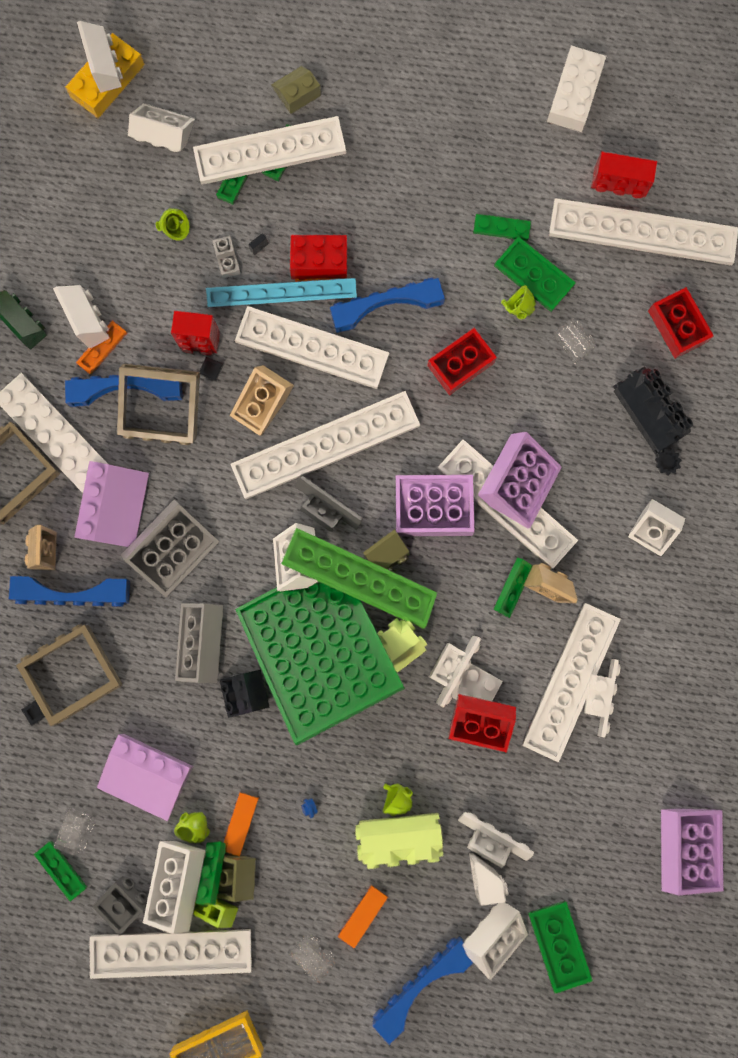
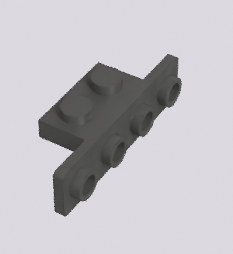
(325, 508)

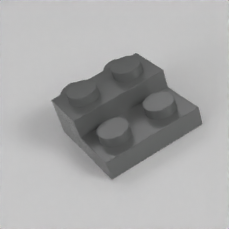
(121, 904)

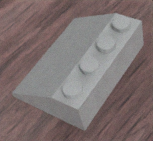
(169, 548)

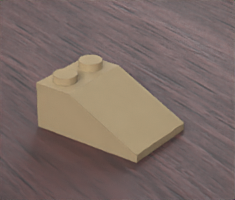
(261, 399)
(41, 548)
(550, 584)

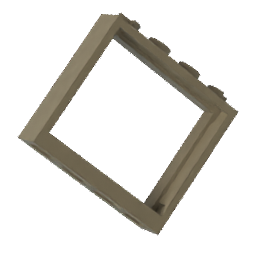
(164, 374)
(35, 486)
(46, 649)

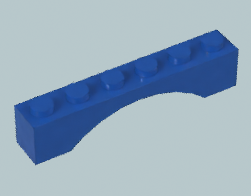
(424, 294)
(85, 391)
(109, 591)
(391, 1020)

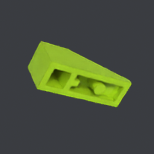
(219, 915)

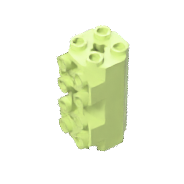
(402, 643)
(399, 839)

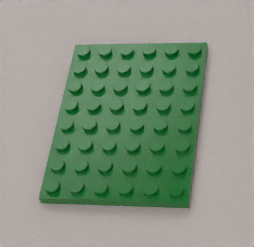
(318, 656)

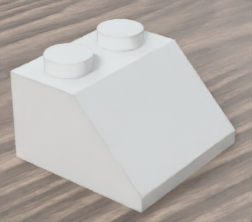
(657, 527)

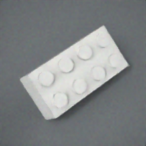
(576, 88)
(174, 887)

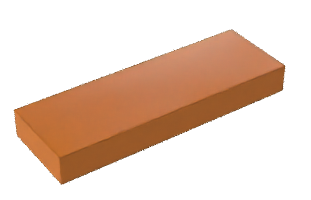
(96, 355)
(240, 823)
(362, 916)

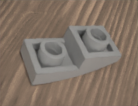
(226, 257)

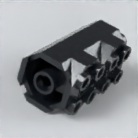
(650, 408)

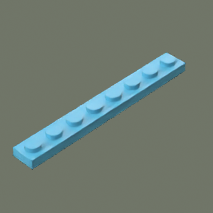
(281, 292)

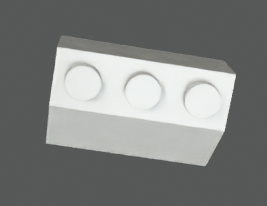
(100, 56)
(160, 127)
(82, 314)
(286, 577)
(487, 883)
(495, 939)

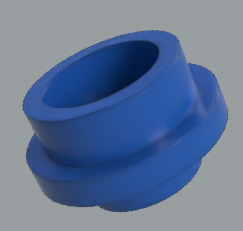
(309, 808)

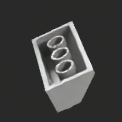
(199, 643)

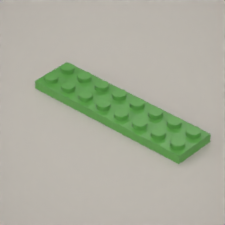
(359, 578)

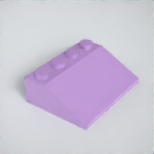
(520, 479)
(111, 504)
(434, 505)
(144, 776)
(691, 851)

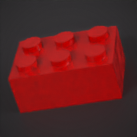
(623, 174)
(318, 257)
(680, 323)
(195, 332)
(461, 361)
(482, 723)

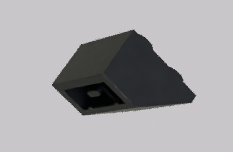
(244, 693)

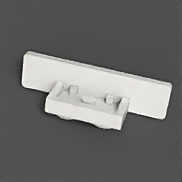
(451, 666)
(600, 696)
(492, 843)

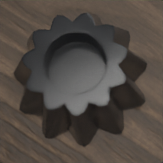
(668, 461)

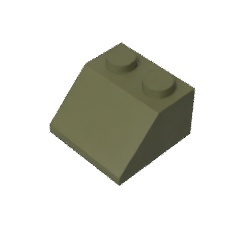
(297, 89)
(388, 551)
(237, 878)

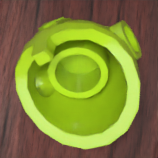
(172, 224)
(520, 305)
(397, 800)
(192, 827)

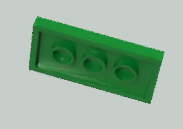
(530, 268)
(560, 947)

